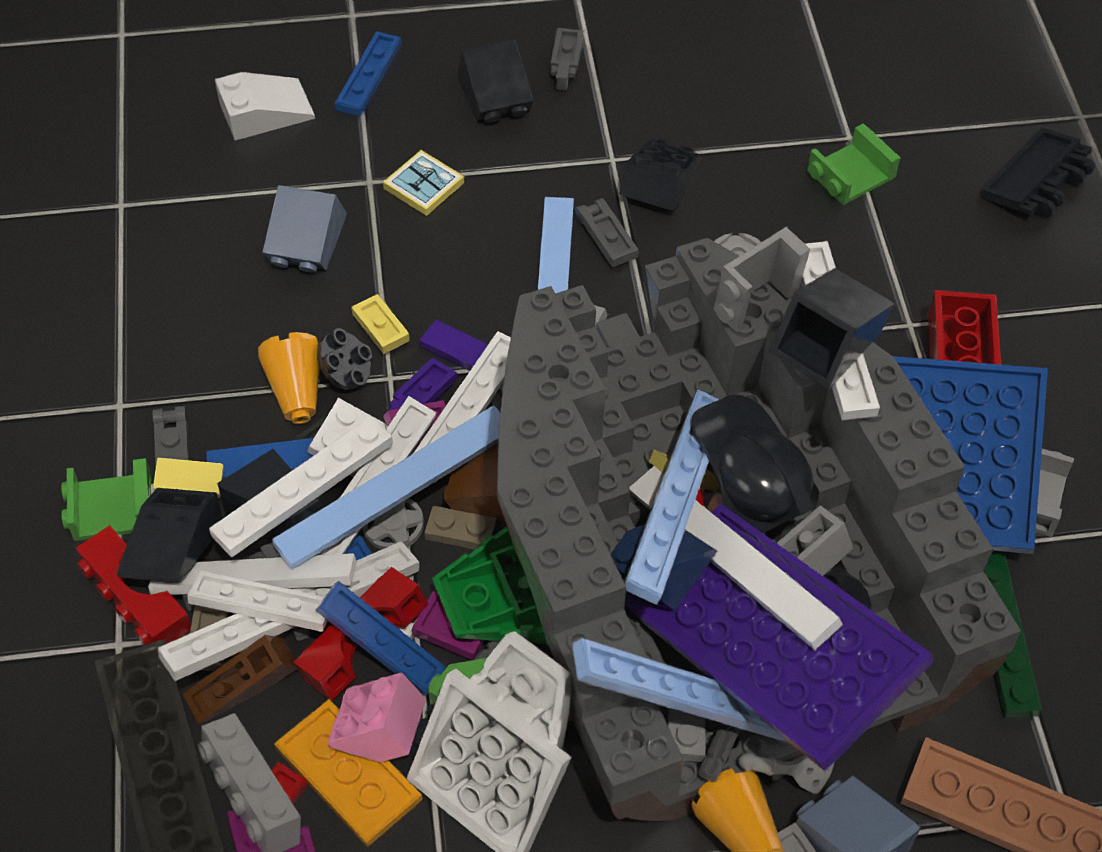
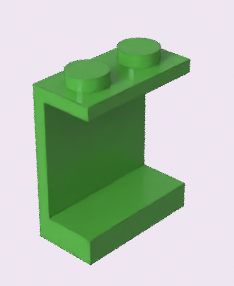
(855, 167)
(105, 501)

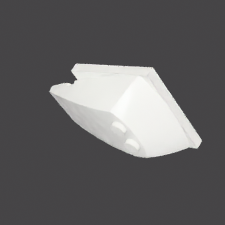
(498, 745)

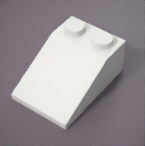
(261, 103)

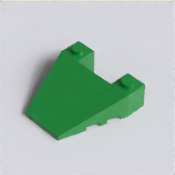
(489, 593)

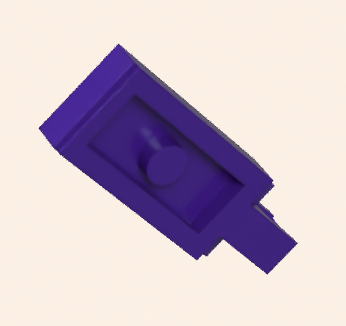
(425, 384)

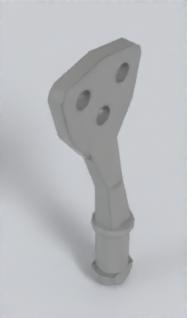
(796, 768)

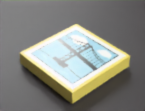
(423, 182)

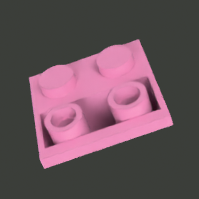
(378, 719)

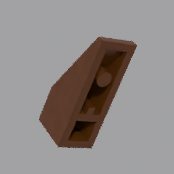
(241, 678)

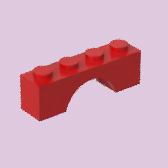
(153, 615)
(329, 658)

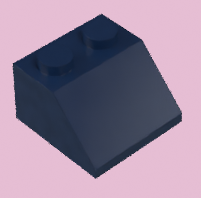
(689, 563)

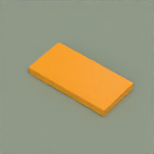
(359, 790)

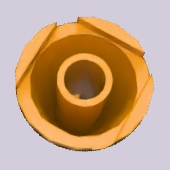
(292, 373)
(738, 812)

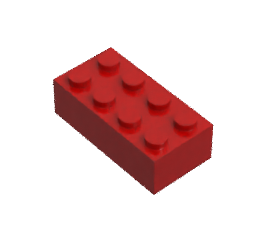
(964, 327)

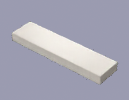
(257, 600)

